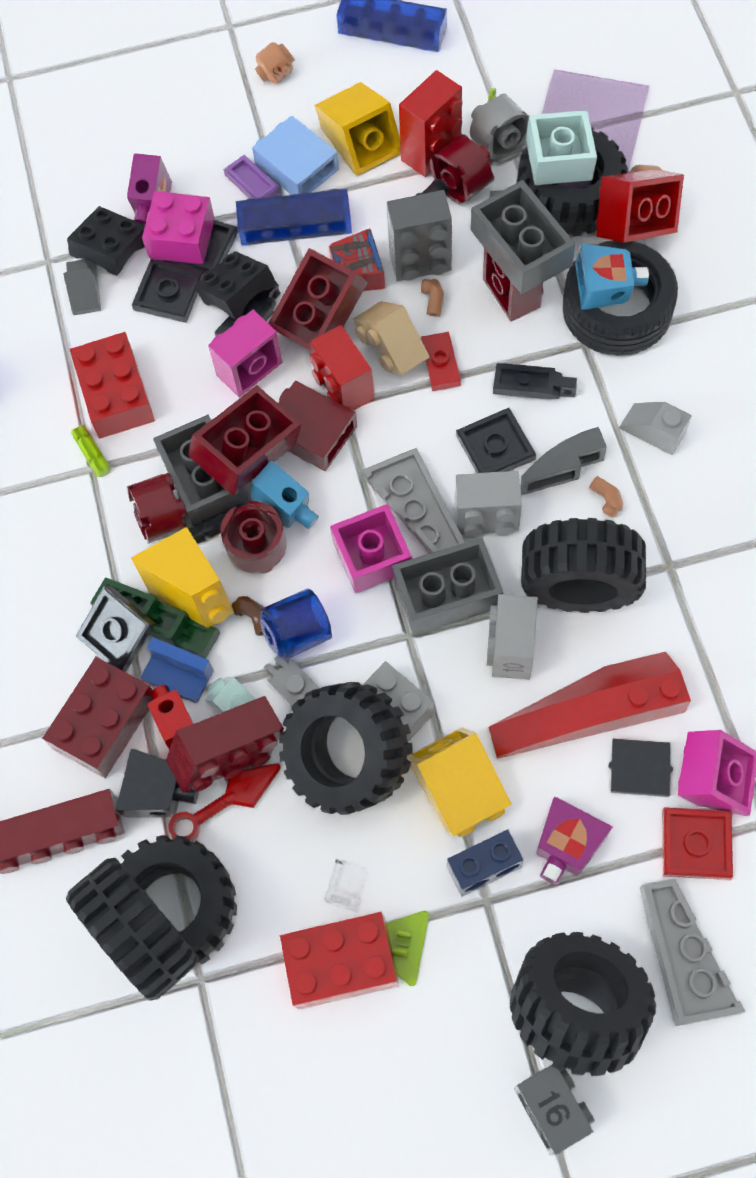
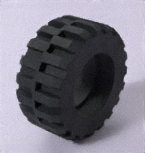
(577, 208)
(584, 565)
(308, 755)
(206, 870)
(131, 929)
(568, 1033)

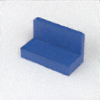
(177, 670)

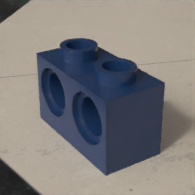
(484, 863)

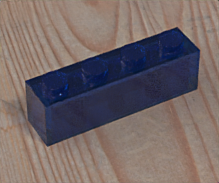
(393, 22)
(293, 217)

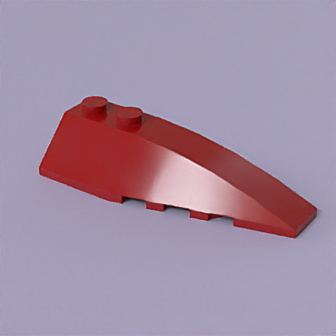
(596, 704)

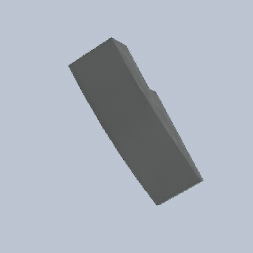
(564, 461)

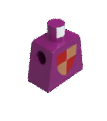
(146, 176)
(569, 840)

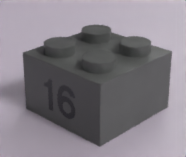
(554, 1109)

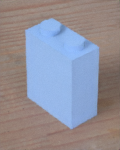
(295, 157)

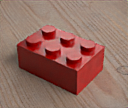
(429, 120)
(639, 205)
(111, 385)
(339, 960)

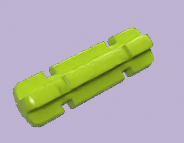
(90, 451)

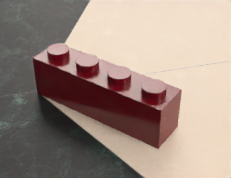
(59, 829)

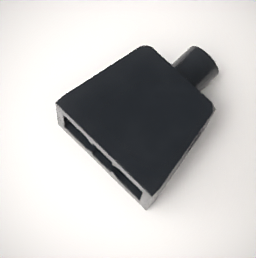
(150, 788)

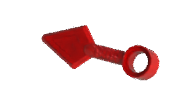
(241, 790)

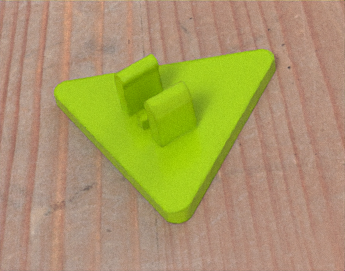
(407, 944)

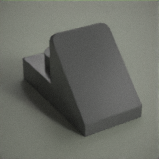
(82, 286)

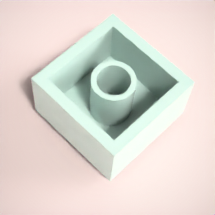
(561, 147)

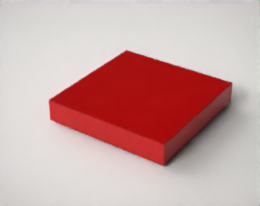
(697, 843)

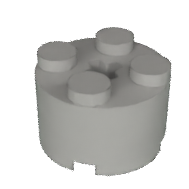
(500, 127)

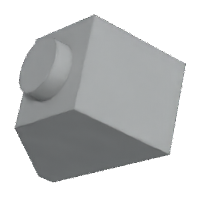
(657, 424)

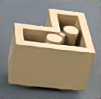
(393, 334)

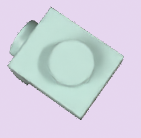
(228, 694)

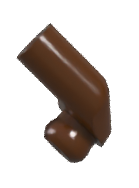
(247, 606)

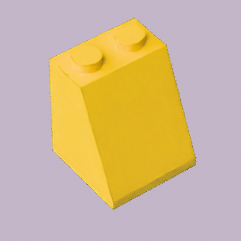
(360, 127)
(184, 579)
(459, 781)

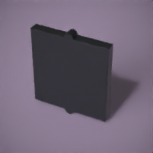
(640, 767)

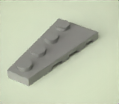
(415, 499)
(688, 968)

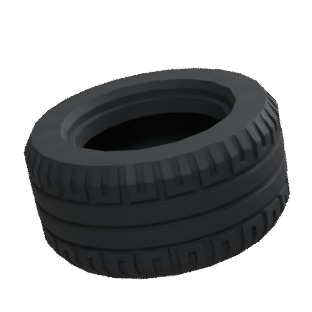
(625, 334)

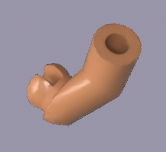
(435, 298)
(611, 496)

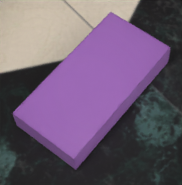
(251, 179)

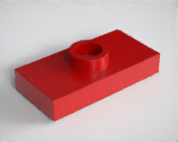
(442, 362)

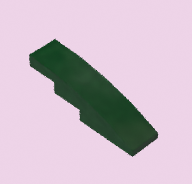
(170, 623)

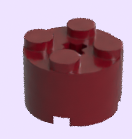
(463, 168)
(156, 507)
(253, 537)

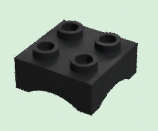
(106, 239)
(234, 283)

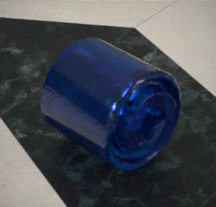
(295, 624)

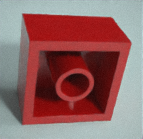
(341, 369)

